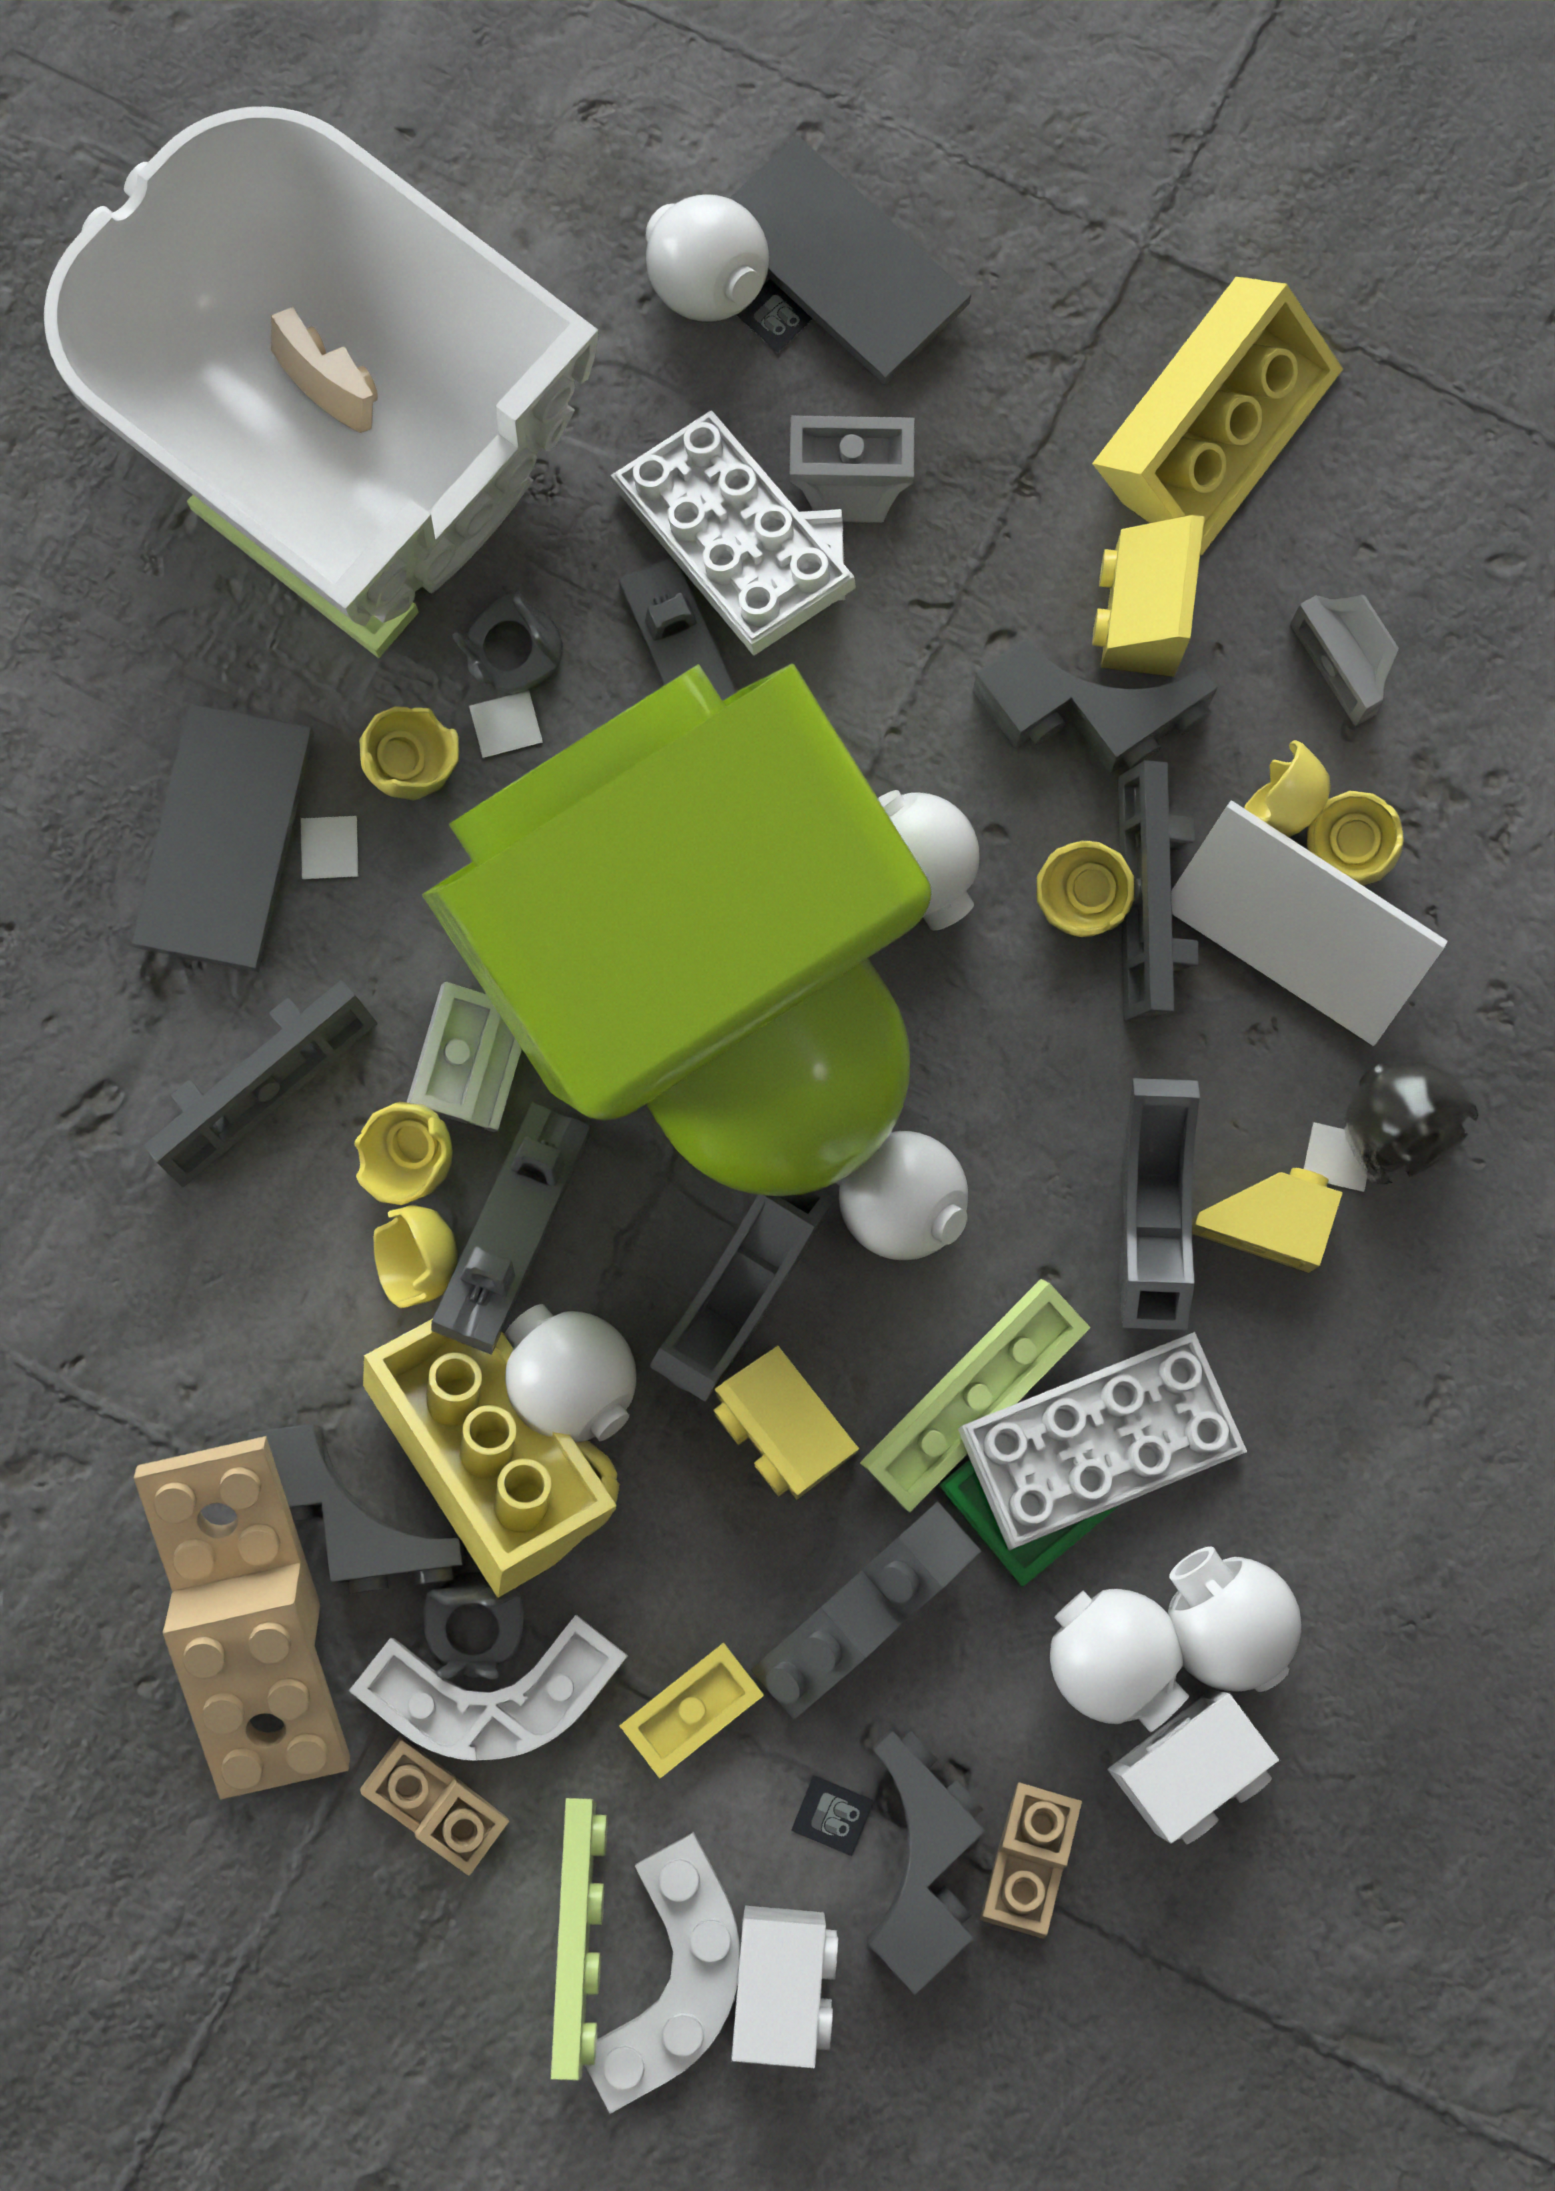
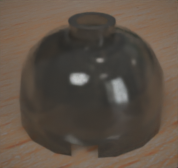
(1406, 1118)

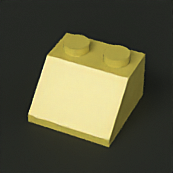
(1150, 596)

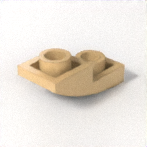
(324, 377)
(434, 1805)
(1031, 1860)

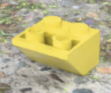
(785, 1424)

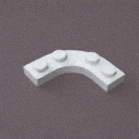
(497, 1722)
(701, 1982)

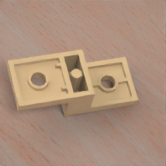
(242, 1618)

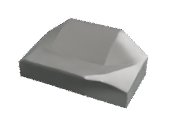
(852, 463)
(1348, 649)

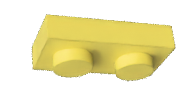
(691, 1710)

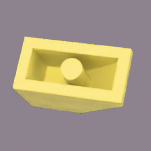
(1276, 1219)

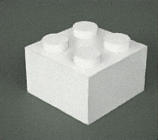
(1195, 1767)
(780, 1987)

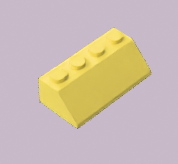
(1221, 409)
(502, 1486)

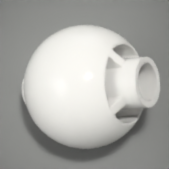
(706, 257)
(943, 847)
(906, 1198)
(569, 1374)
(1234, 1621)
(1118, 1658)

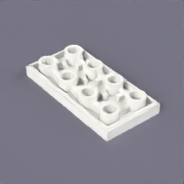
(733, 532)
(1304, 923)
(1101, 1440)

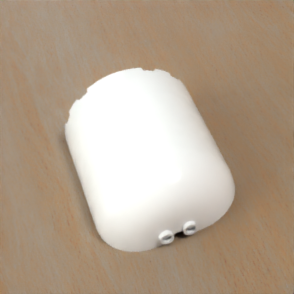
(170, 346)

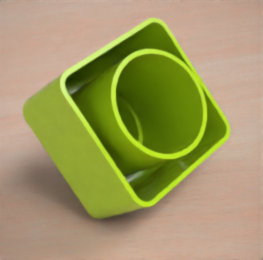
(696, 930)

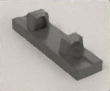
(663, 598)
(1146, 839)
(260, 1083)
(510, 1229)

